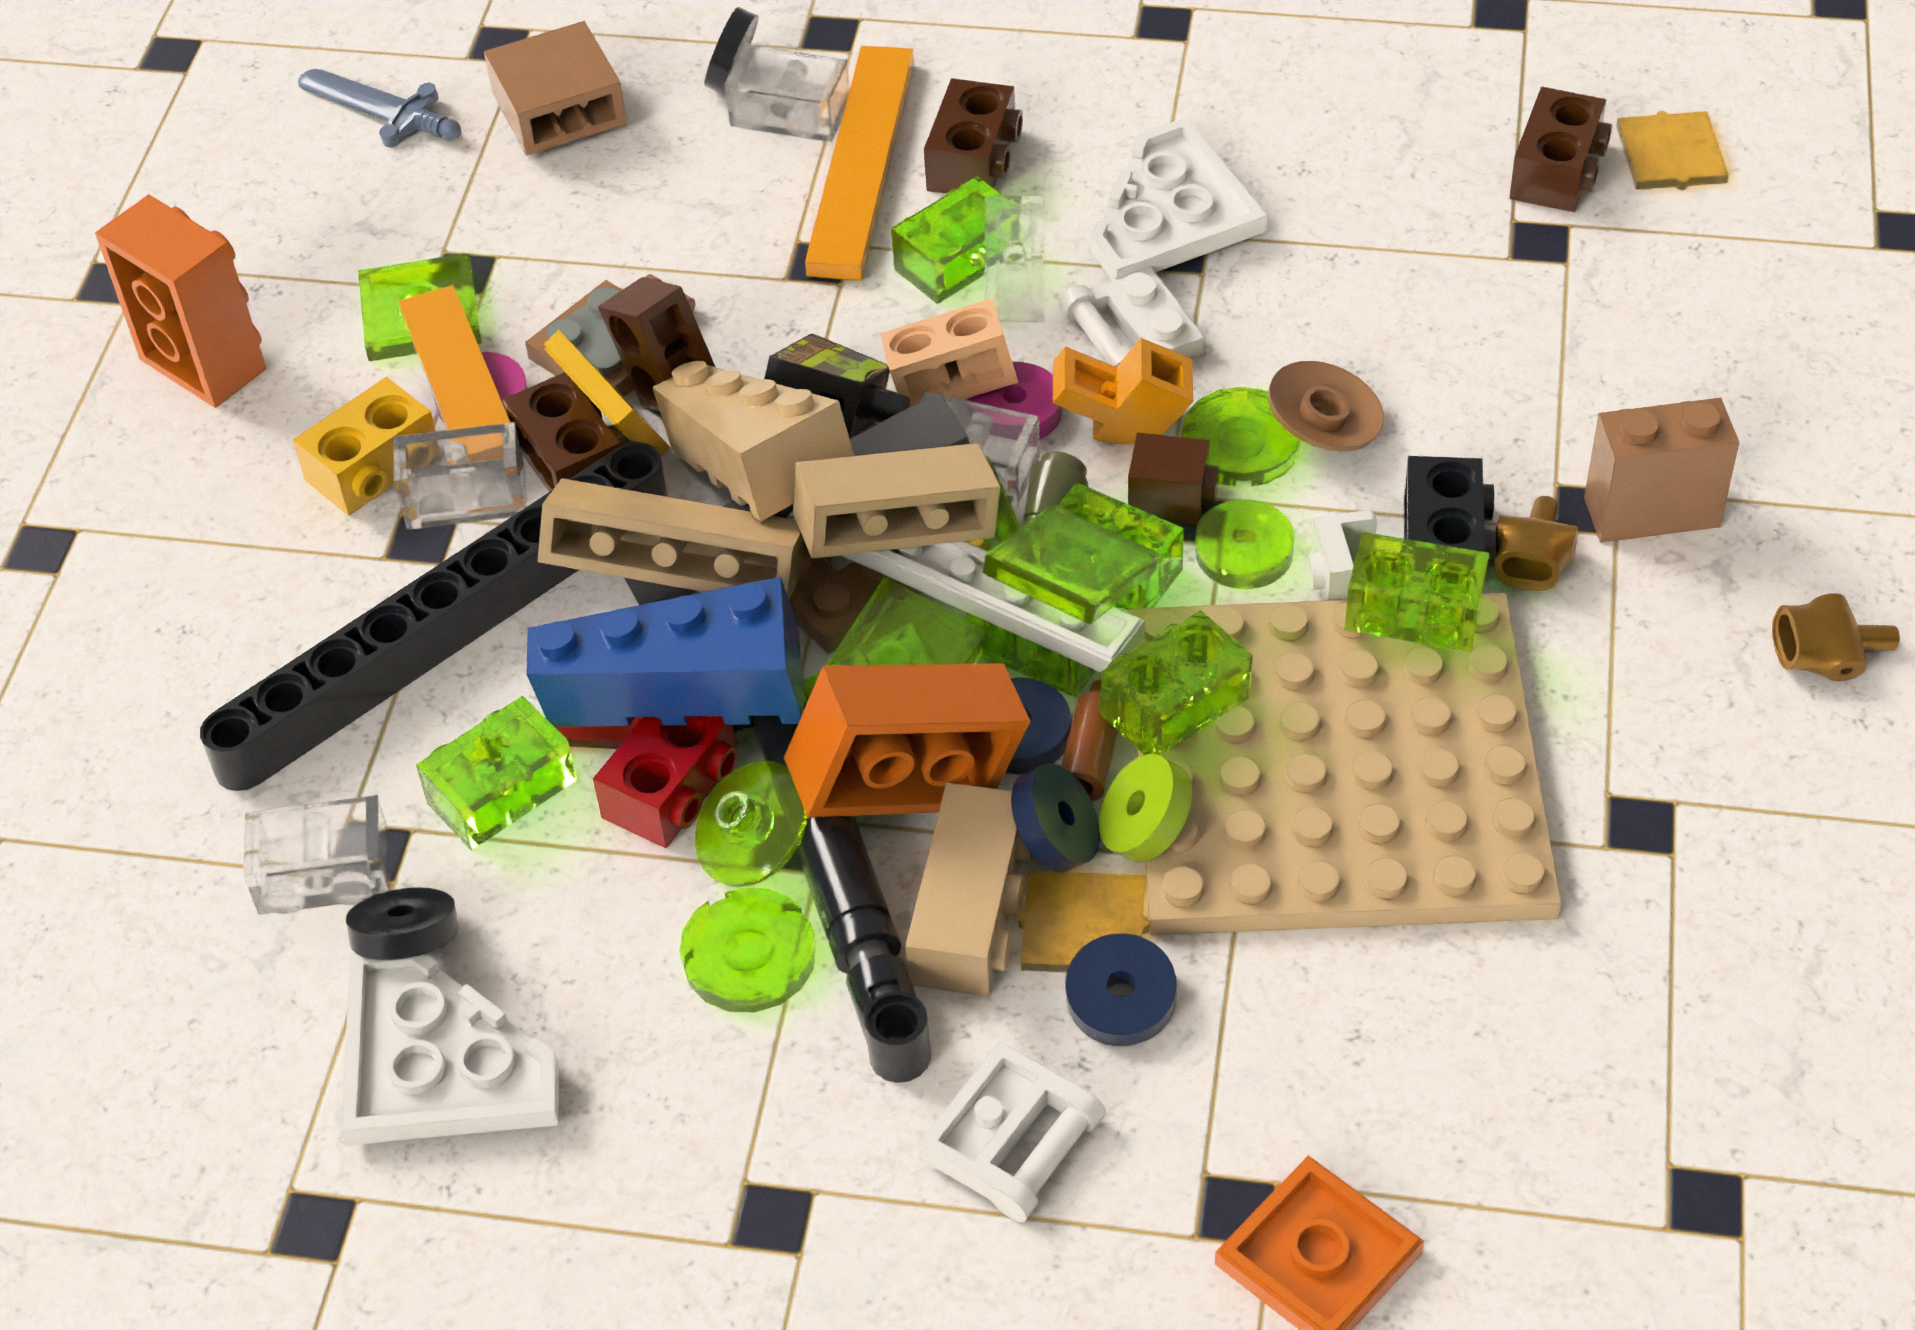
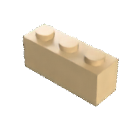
(895, 500)
(967, 893)

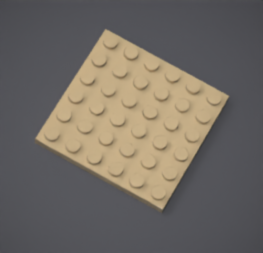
(1357, 782)

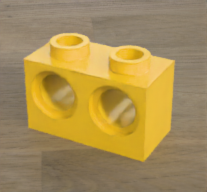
(352, 448)

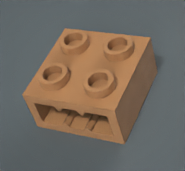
(555, 87)
(1660, 469)

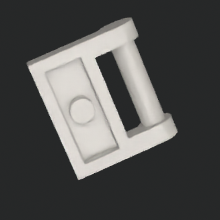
(1141, 310)
(993, 1116)

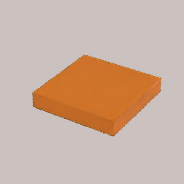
(1319, 1251)

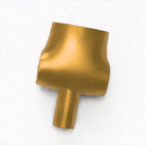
(1534, 548)
(1827, 638)

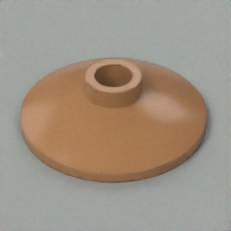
(1325, 406)

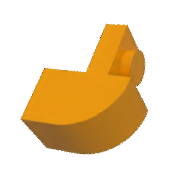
(1136, 397)

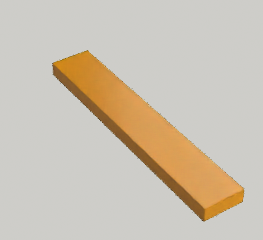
(860, 164)

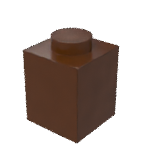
(1172, 477)

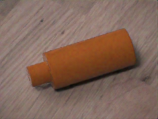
(1090, 744)

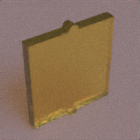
(1672, 150)
(1074, 909)

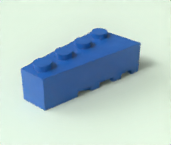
(673, 659)

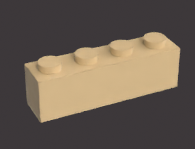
(665, 539)

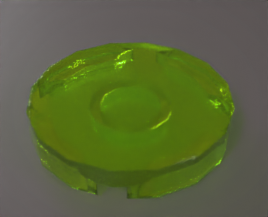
(1242, 435)
(748, 950)

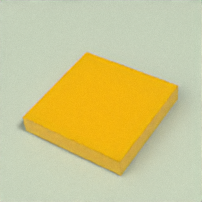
(603, 392)

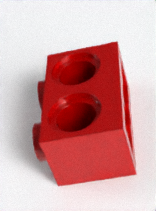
(664, 775)

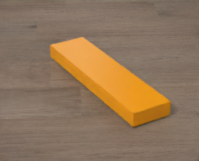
(452, 360)

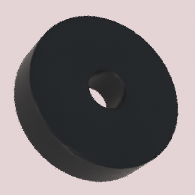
(736, 33)
(402, 923)

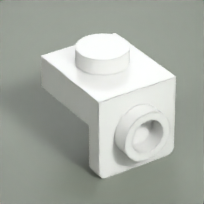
(1334, 551)

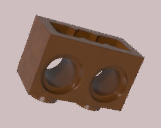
(971, 135)
(1559, 149)
(653, 334)
(560, 429)

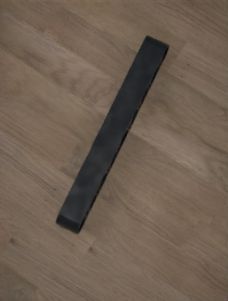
(400, 637)

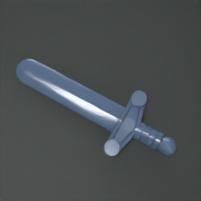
(403, 114)

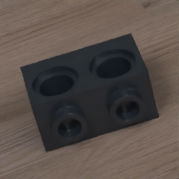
(1449, 503)

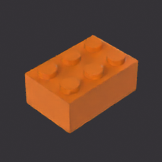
(182, 299)
(900, 732)

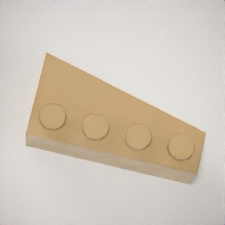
(748, 431)

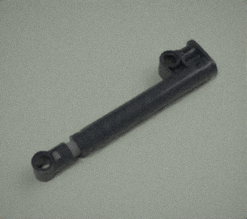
(858, 929)

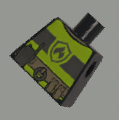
(839, 375)

